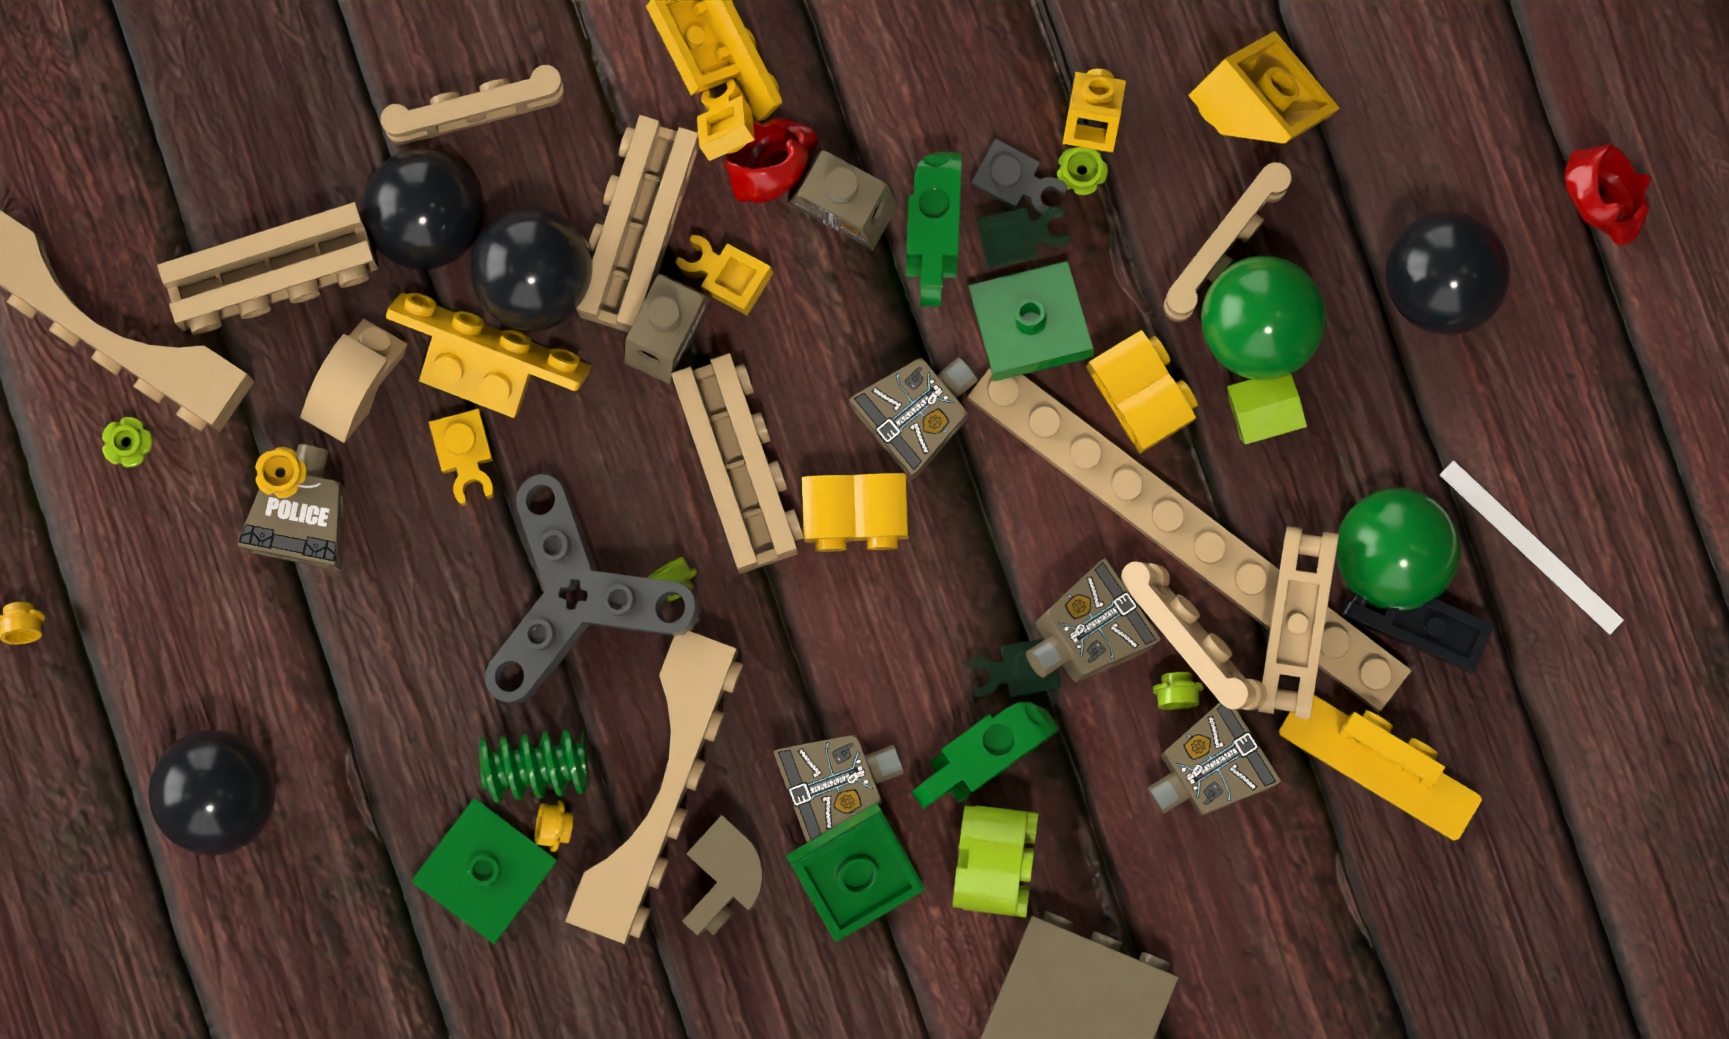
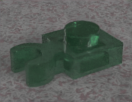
(1013, 236)
(1014, 672)

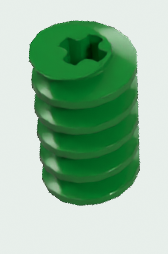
(534, 766)

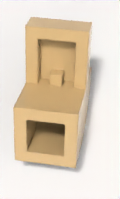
(350, 379)

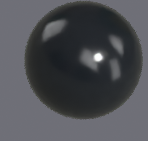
(423, 208)
(531, 268)
(1448, 273)
(212, 792)

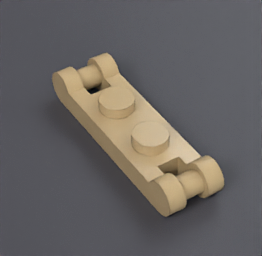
(494, 102)
(1239, 224)
(1298, 621)
(1178, 622)

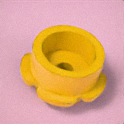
(266, 472)
(21, 623)
(553, 825)

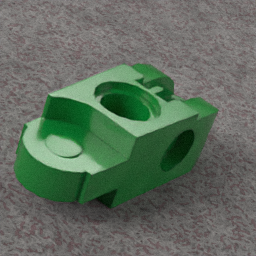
(934, 224)
(986, 752)

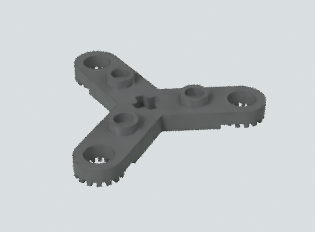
(552, 623)

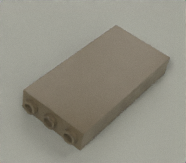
(1078, 988)

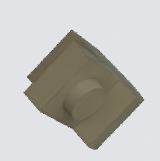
(736, 869)

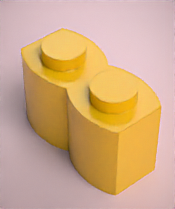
(1142, 391)
(855, 510)

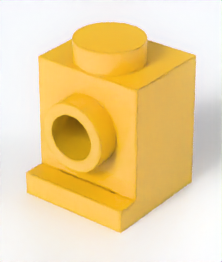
(1097, 98)

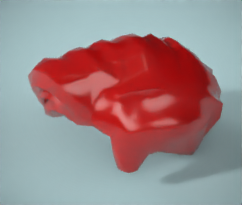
(771, 161)
(1608, 191)

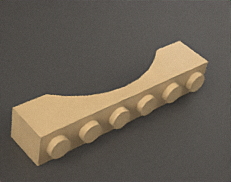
(191, 377)
(615, 889)

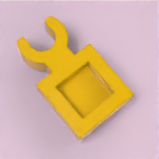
(726, 124)
(731, 277)
(461, 447)

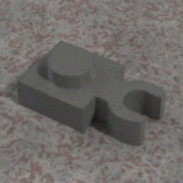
(1010, 176)

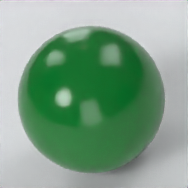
(1263, 317)
(1398, 549)

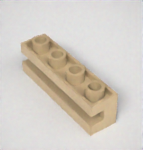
(638, 222)
(268, 268)
(735, 463)

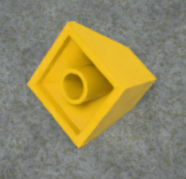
(1263, 94)

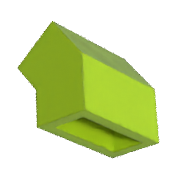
(1265, 408)

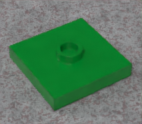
(1031, 321)
(484, 871)
(855, 872)

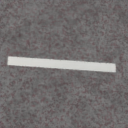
(1531, 547)

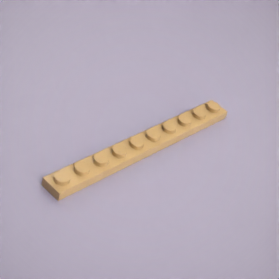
(1177, 526)

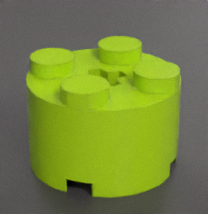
(995, 860)

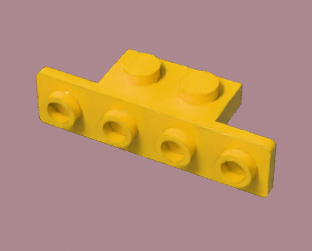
(713, 47)
(480, 360)
(1385, 765)

